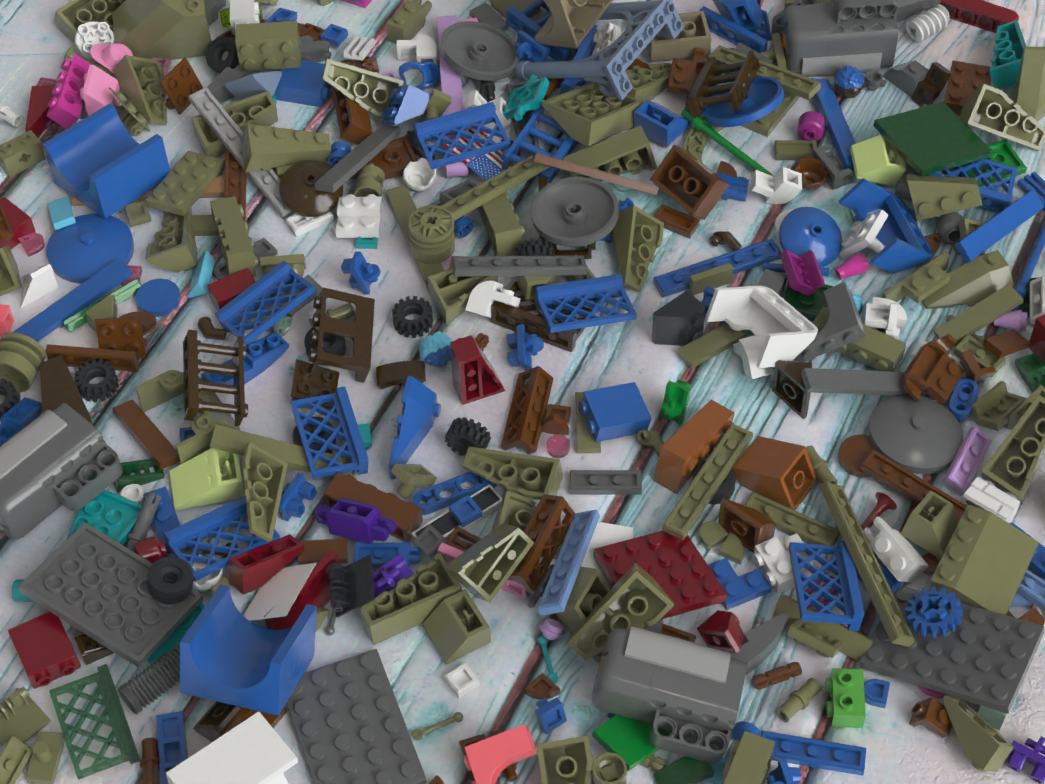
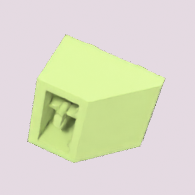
(877, 161)

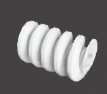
(928, 23)

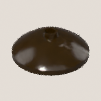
(302, 195)

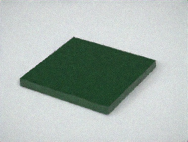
(932, 138)

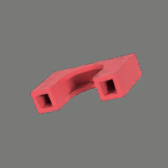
(497, 752)

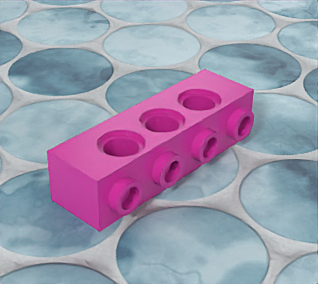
(66, 100)

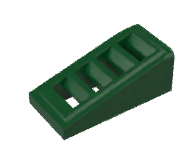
(138, 478)

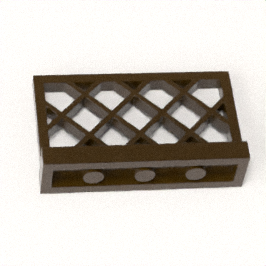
(510, 317)

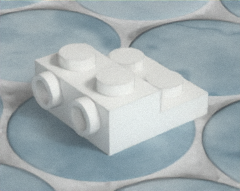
(359, 216)
(776, 564)

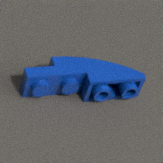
(258, 358)

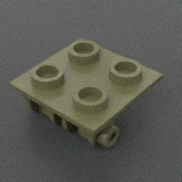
(127, 113)
(20, 717)

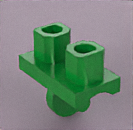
(675, 401)

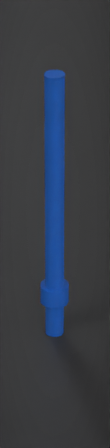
(1030, 266)

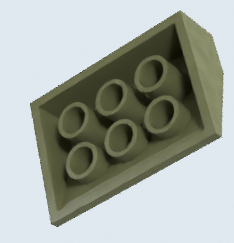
(82, 11)
(590, 114)
(984, 561)

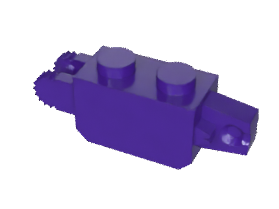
(355, 521)

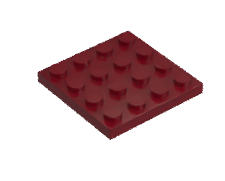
(673, 565)

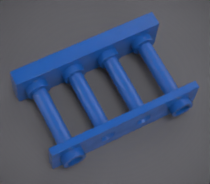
(519, 21)
(564, 147)

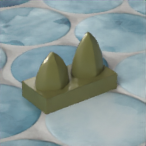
(296, 262)

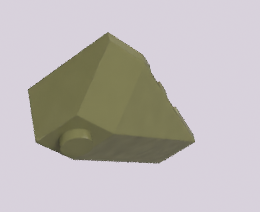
(972, 282)
(263, 489)

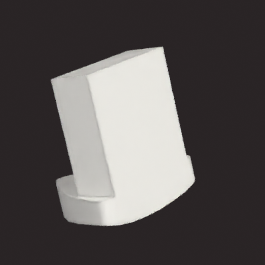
(880, 315)

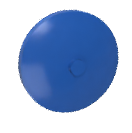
(761, 99)
(89, 247)

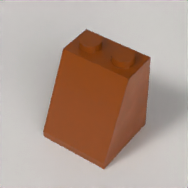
(776, 471)

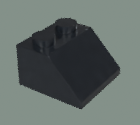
(679, 321)

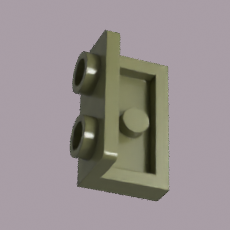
(995, 407)

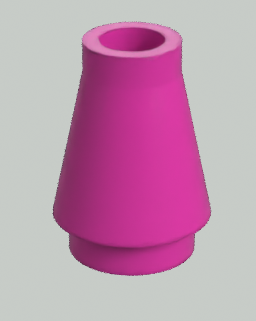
(853, 266)

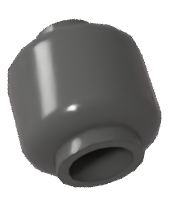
(949, 227)

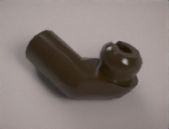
(723, 238)
(208, 330)

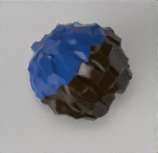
(848, 82)

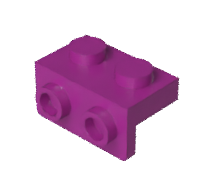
(802, 272)

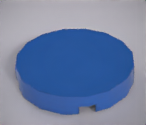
(158, 297)

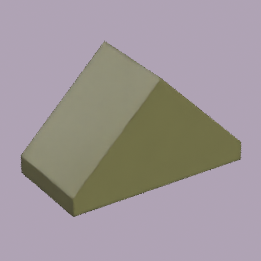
(104, 309)

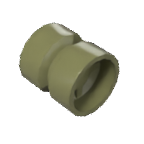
(369, 181)
(609, 769)

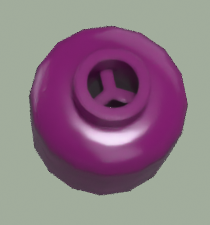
(811, 126)

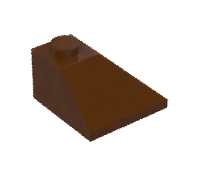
(746, 523)

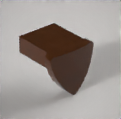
(972, 368)
(557, 420)

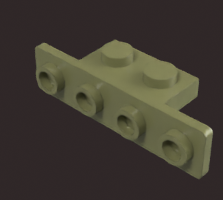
(922, 282)
(823, 636)

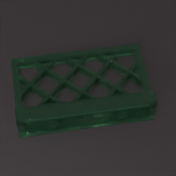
(116, 720)

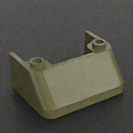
(170, 385)

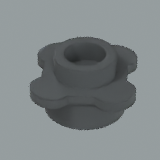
(874, 80)

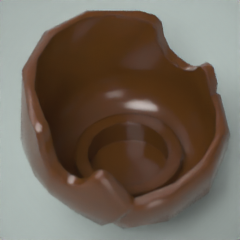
(812, 173)

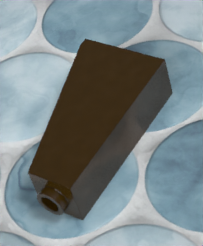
(60, 388)

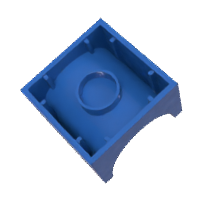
(104, 163)
(241, 662)

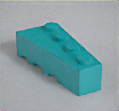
(1007, 55)

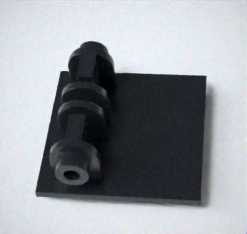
(351, 585)

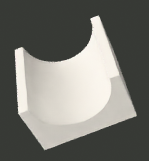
(241, 756)

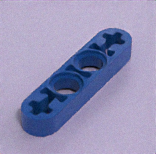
(452, 485)

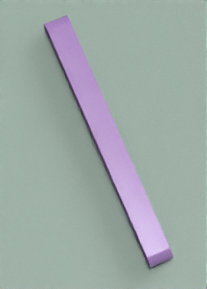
(451, 86)

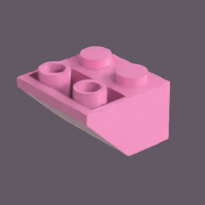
(96, 90)

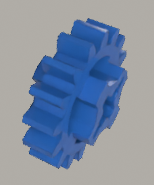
(933, 612)

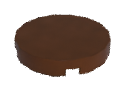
(853, 453)

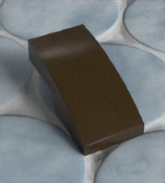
(932, 85)
(397, 373)

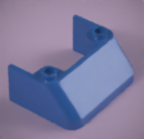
(899, 233)

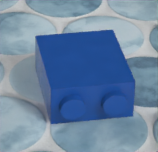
(303, 85)
(614, 411)

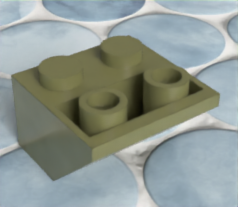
(932, 524)
(457, 627)

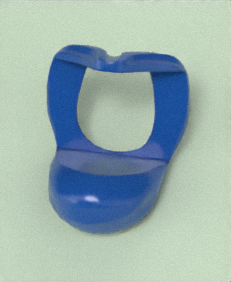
(429, 70)

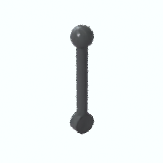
(330, 630)

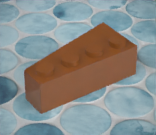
(691, 445)

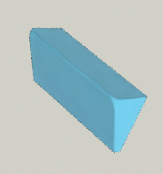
(201, 275)

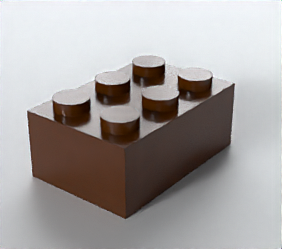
(963, 83)
(689, 182)

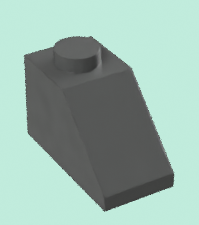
(906, 76)

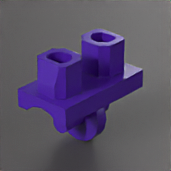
(389, 574)
(1022, 753)

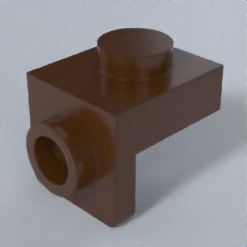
(932, 715)

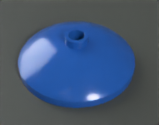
(798, 236)

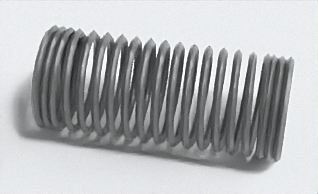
(137, 698)

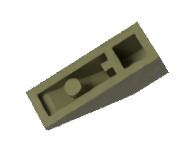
(976, 736)

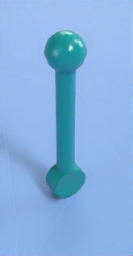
(552, 676)

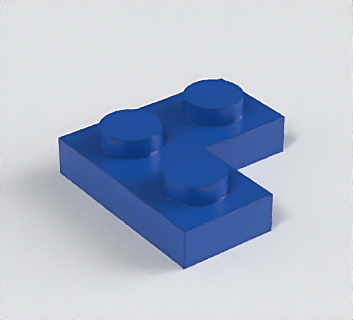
(739, 588)

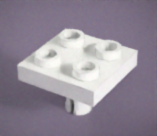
(864, 235)

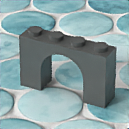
(842, 326)

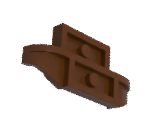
(685, 73)
(932, 371)

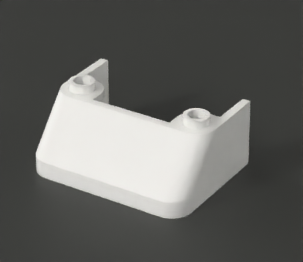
(766, 314)

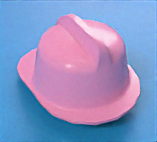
(109, 54)

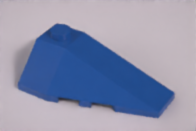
(417, 419)

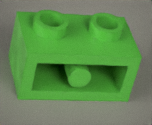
(846, 698)

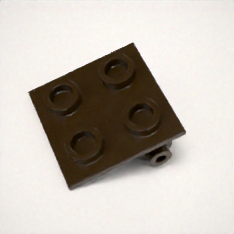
(313, 384)

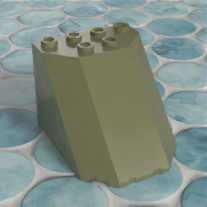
(162, 28)

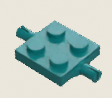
(526, 97)

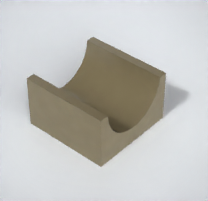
(570, 21)

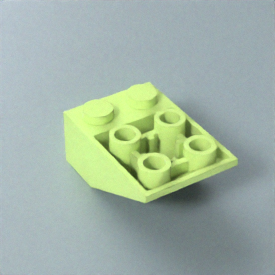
(207, 479)

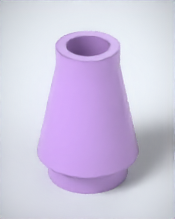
(1013, 320)

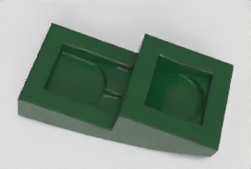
(1032, 370)
(684, 771)

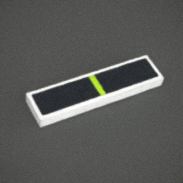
(486, 499)

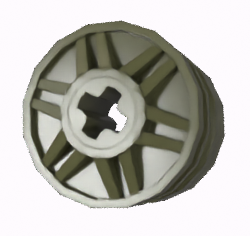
(431, 234)
(20, 359)

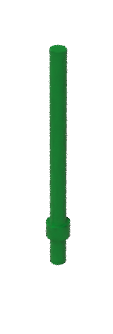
(700, 124)

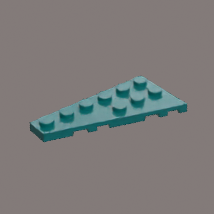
(110, 515)

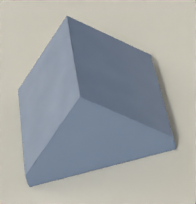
(254, 84)

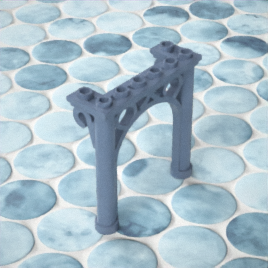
(610, 64)

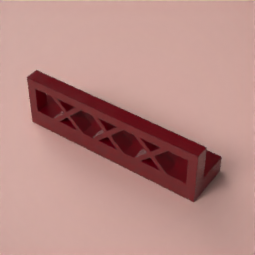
(314, 593)

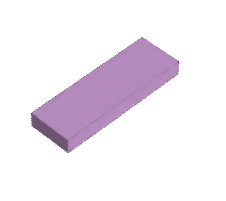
(967, 460)

